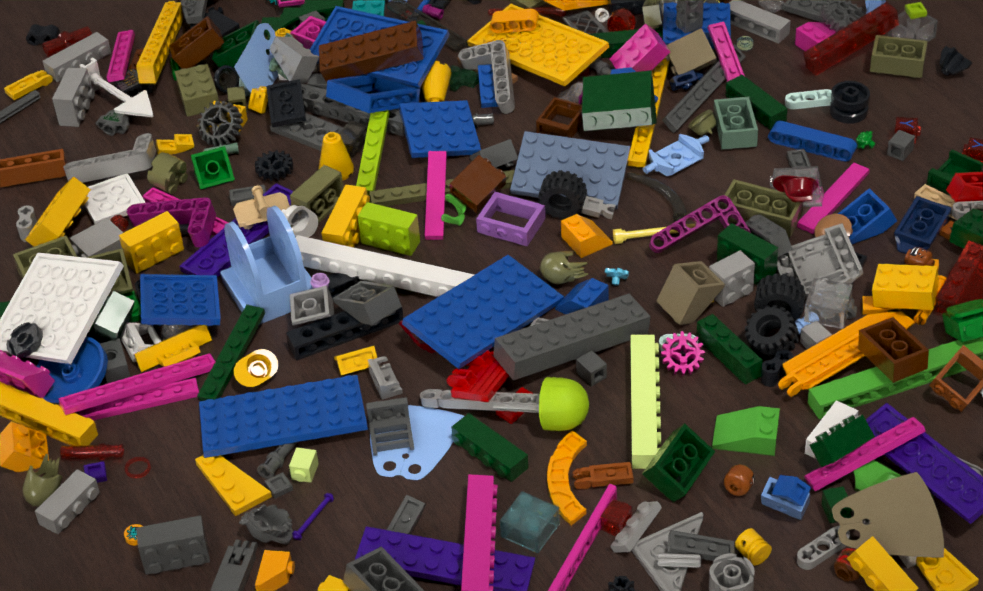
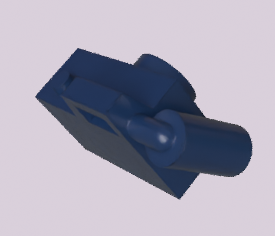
(684, 80)

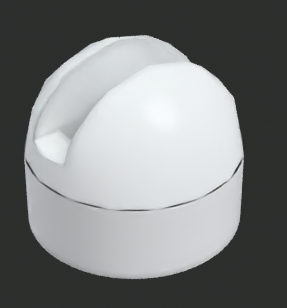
(601, 17)

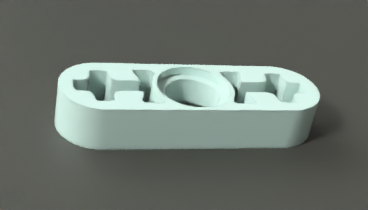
(799, 99)

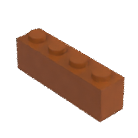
(32, 167)

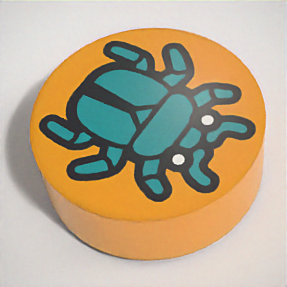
(131, 534)

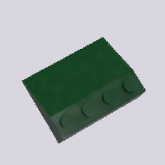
(618, 101)

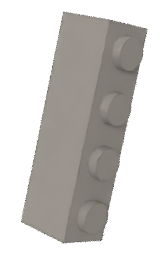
(759, 21)
(80, 53)

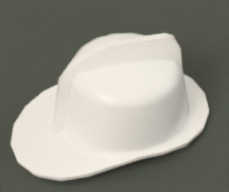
(301, 220)

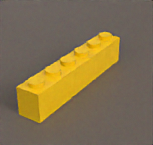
(46, 417)

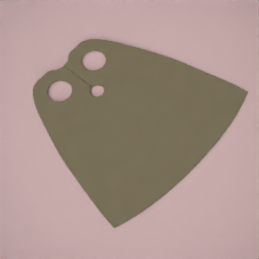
(899, 515)

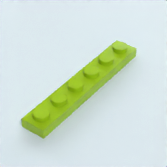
(373, 150)

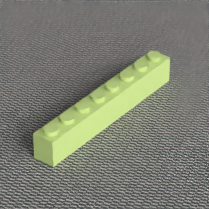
(643, 400)

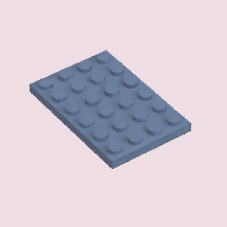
(597, 163)

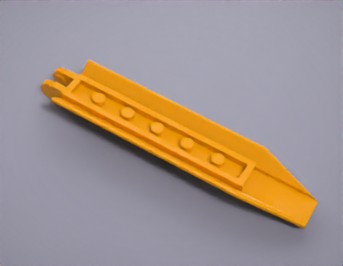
(832, 354)

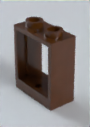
(558, 106)

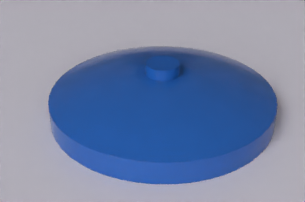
(82, 374)

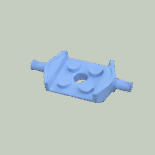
(676, 155)

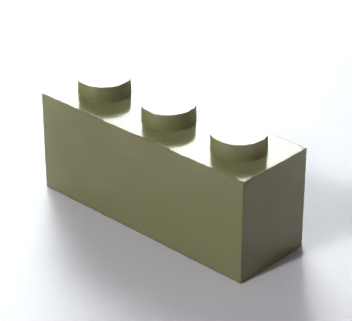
(653, 13)

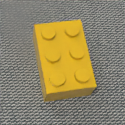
(151, 242)
(905, 286)

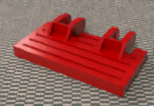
(480, 380)

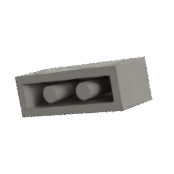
(67, 501)

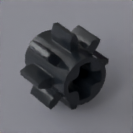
(621, 583)

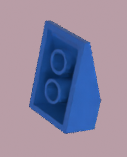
(868, 216)

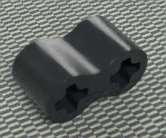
(40, 34)
(773, 370)

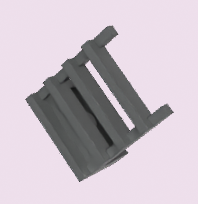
(387, 417)

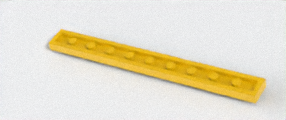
(643, 134)

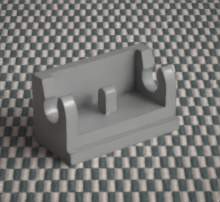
(384, 378)

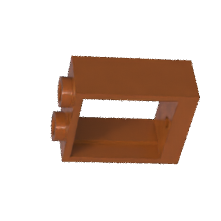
(971, 363)

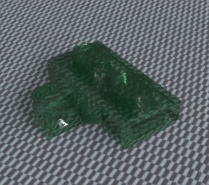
(463, 77)

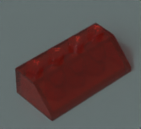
(964, 280)

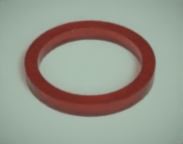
(137, 475)

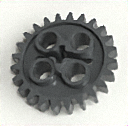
(840, 13)

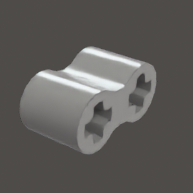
(26, 221)

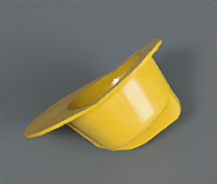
(256, 368)

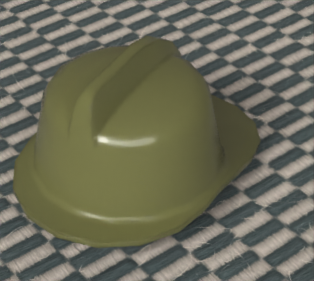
(703, 123)

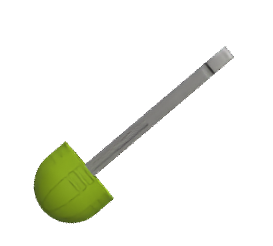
(560, 404)

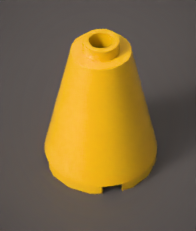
(436, 82)
(336, 155)

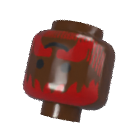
(843, 567)

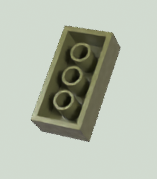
(770, 203)

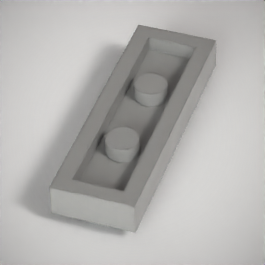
(635, 526)

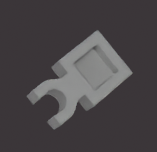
(595, 208)

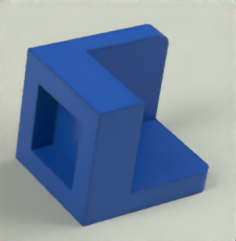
(792, 489)

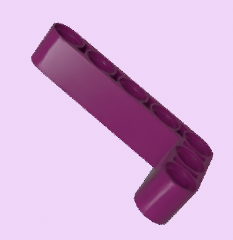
(196, 212)
(700, 222)

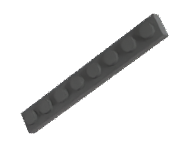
(697, 95)

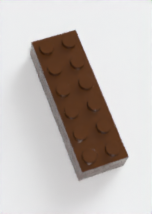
(371, 51)

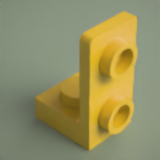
(258, 99)

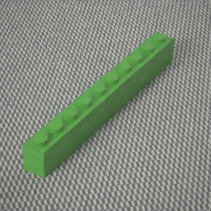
(874, 385)

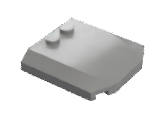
(822, 257)

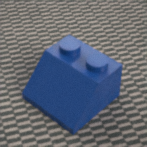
(583, 296)

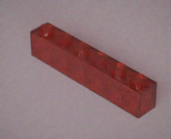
(851, 38)

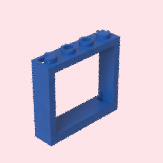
(353, 93)

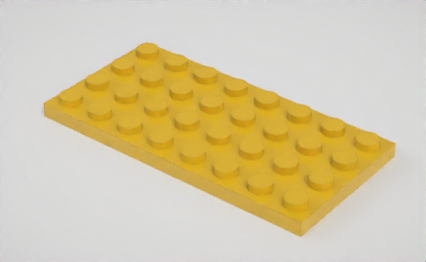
(548, 50)

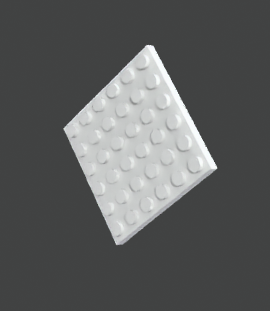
(62, 299)

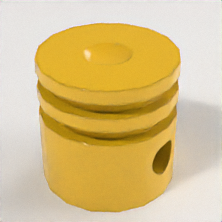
(755, 548)

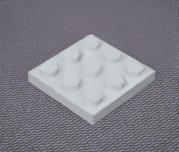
(112, 198)

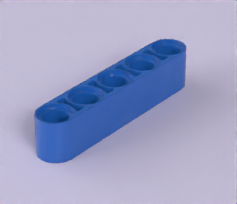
(812, 141)

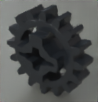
(274, 165)

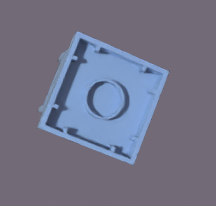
(267, 269)

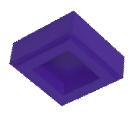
(97, 471)

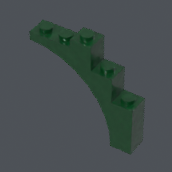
(290, 16)

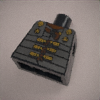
(131, 84)

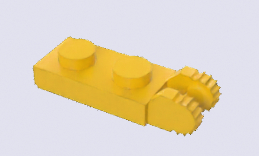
(28, 84)

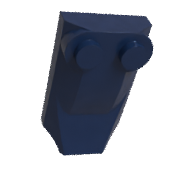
(921, 224)

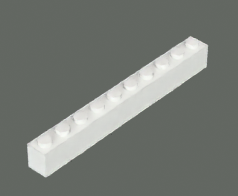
(379, 267)

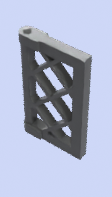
(579, 17)

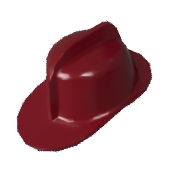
(796, 188)

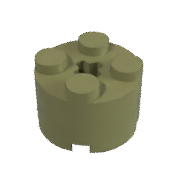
(167, 172)

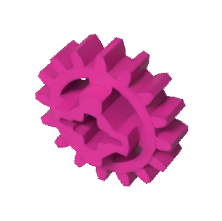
(690, 353)

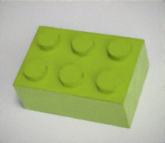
(389, 228)

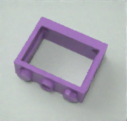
(514, 206)

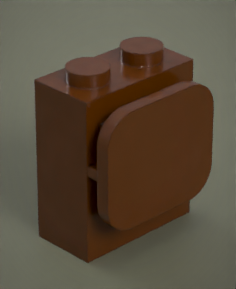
(478, 183)

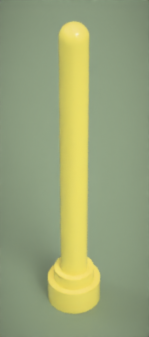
(621, 235)

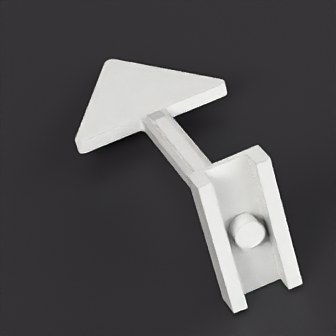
(137, 105)

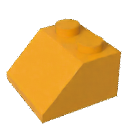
(583, 235)

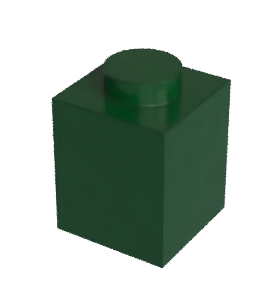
(830, 498)

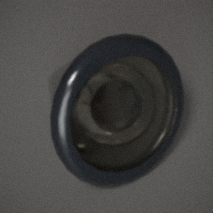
(225, 78)

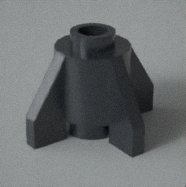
(952, 61)

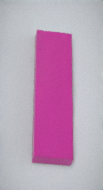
(725, 50)

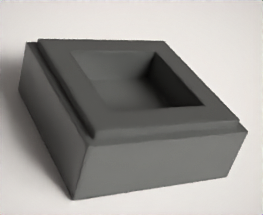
(278, 485)

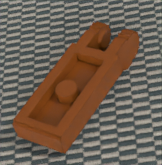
(603, 475)

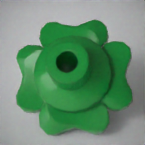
(865, 139)

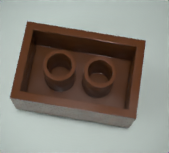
(196, 44)
(893, 349)

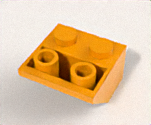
(22, 447)

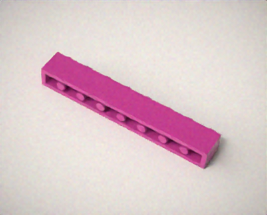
(478, 534)

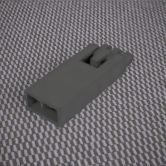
(232, 576)

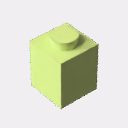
(303, 465)

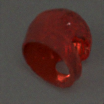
(621, 20)

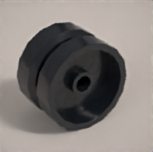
(849, 102)

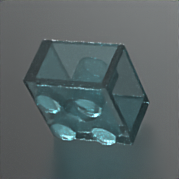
(529, 522)

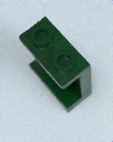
(956, 163)

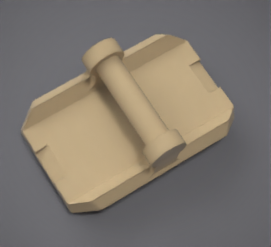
(255, 210)

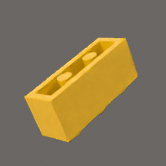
(879, 568)

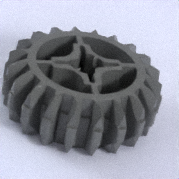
(214, 116)

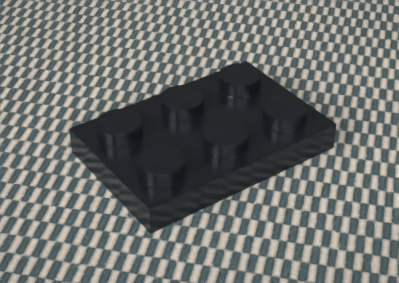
(286, 103)

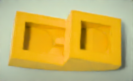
(181, 143)

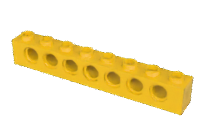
(158, 44)

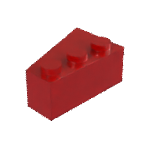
(966, 187)

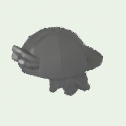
(268, 524)

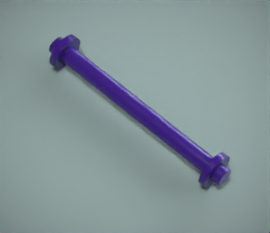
(297, 534)

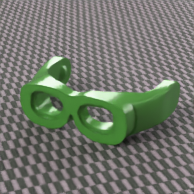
(460, 207)

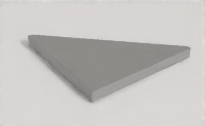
(649, 547)

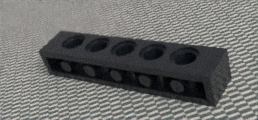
(333, 332)

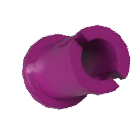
(433, 12)

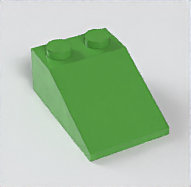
(747, 431)

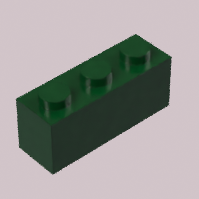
(841, 439)

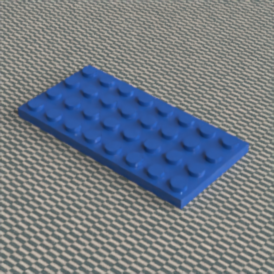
(349, 23)
(480, 309)
(281, 416)

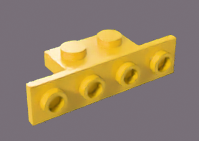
(174, 349)

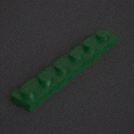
(231, 353)

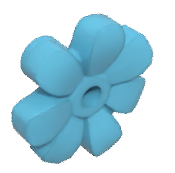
(616, 275)

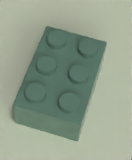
(735, 123)

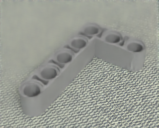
(497, 55)
(114, 164)

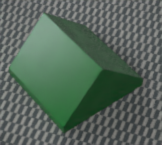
(212, 167)

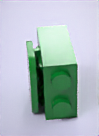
(964, 320)

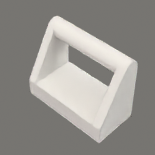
(132, 340)

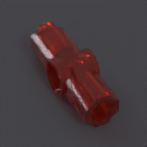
(65, 40)

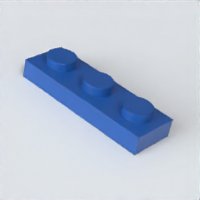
(486, 86)

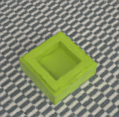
(915, 10)

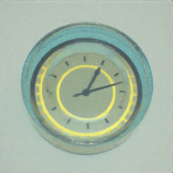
(745, 43)

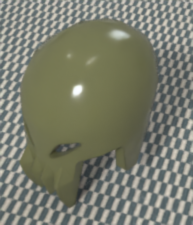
(558, 270)
(37, 488)

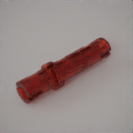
(95, 451)

